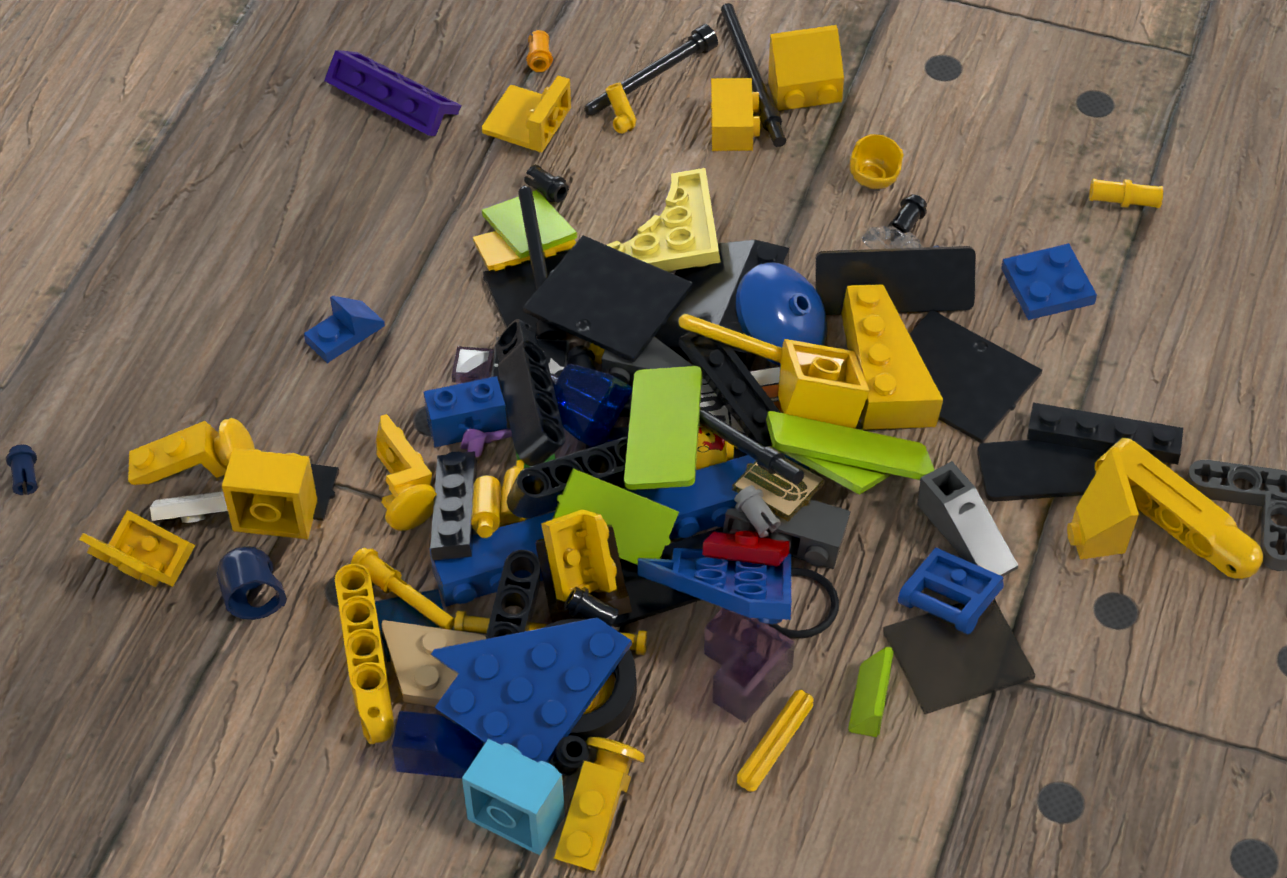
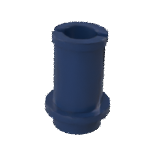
(22, 461)

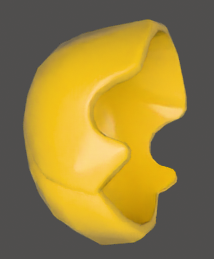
(876, 161)

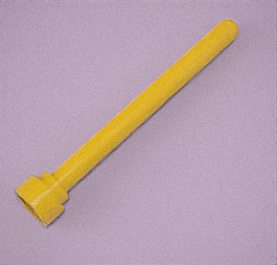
(730, 337)

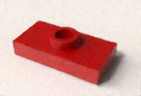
(746, 547)

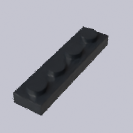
(732, 384)
(1102, 431)
(453, 506)

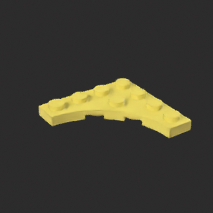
(683, 232)

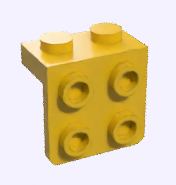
(143, 550)

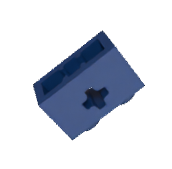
(463, 407)

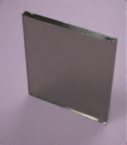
(954, 666)

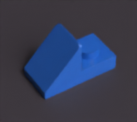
(348, 326)

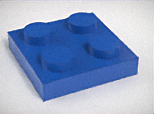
(1048, 281)

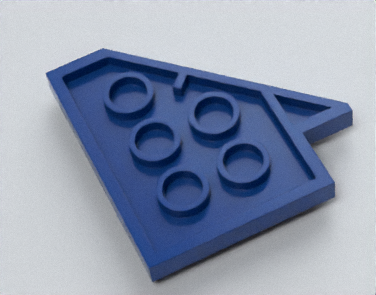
(735, 585)
(530, 683)

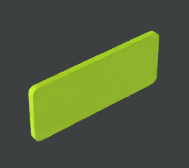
(663, 428)
(848, 446)

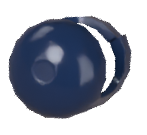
(245, 570)

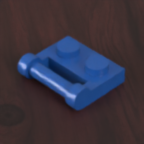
(956, 580)

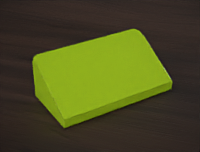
(871, 694)

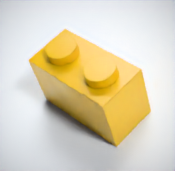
(732, 114)

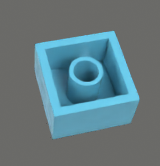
(514, 796)

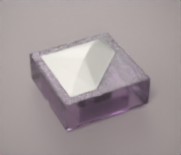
(472, 364)

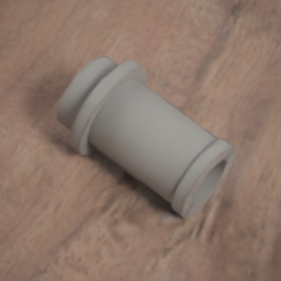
(757, 511)

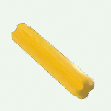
(775, 740)

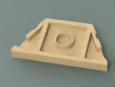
(418, 673)

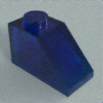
(433, 745)

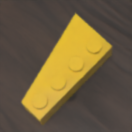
(896, 376)

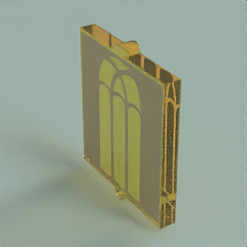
(778, 493)

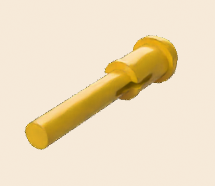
(390, 580)

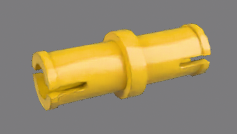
(1126, 193)

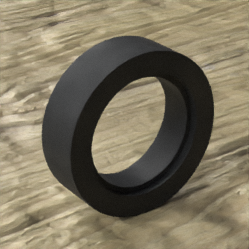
(617, 708)

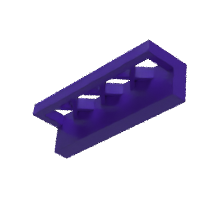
(389, 91)

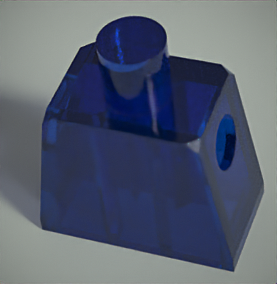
(589, 402)

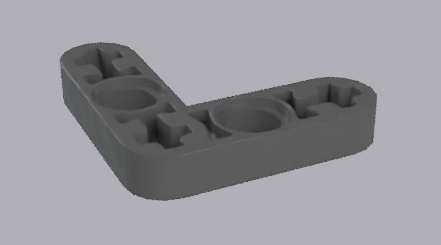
(1271, 499)

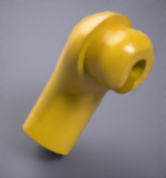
(625, 117)

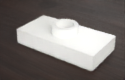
(189, 508)

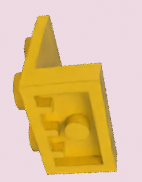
(528, 116)

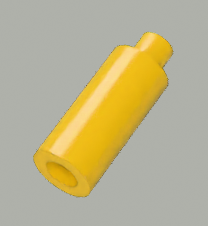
(486, 505)

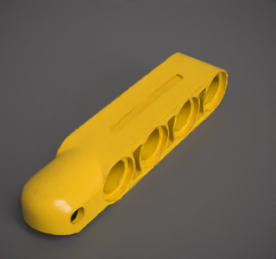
(1187, 513)
(363, 638)

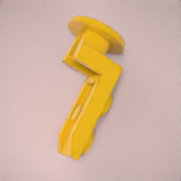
(187, 449)
(408, 479)
(596, 802)

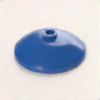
(780, 305)

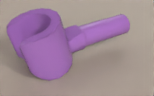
(475, 439)

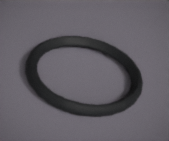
(832, 613)

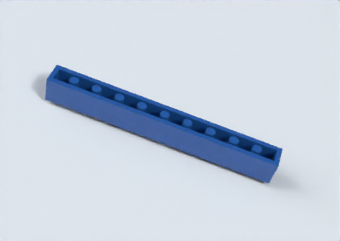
(699, 509)

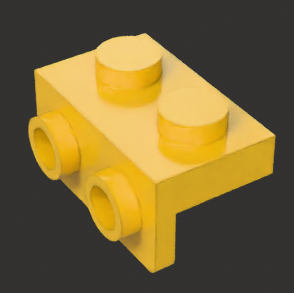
(579, 553)

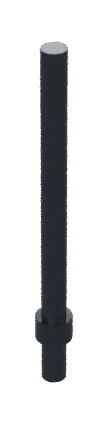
(769, 115)
(767, 457)

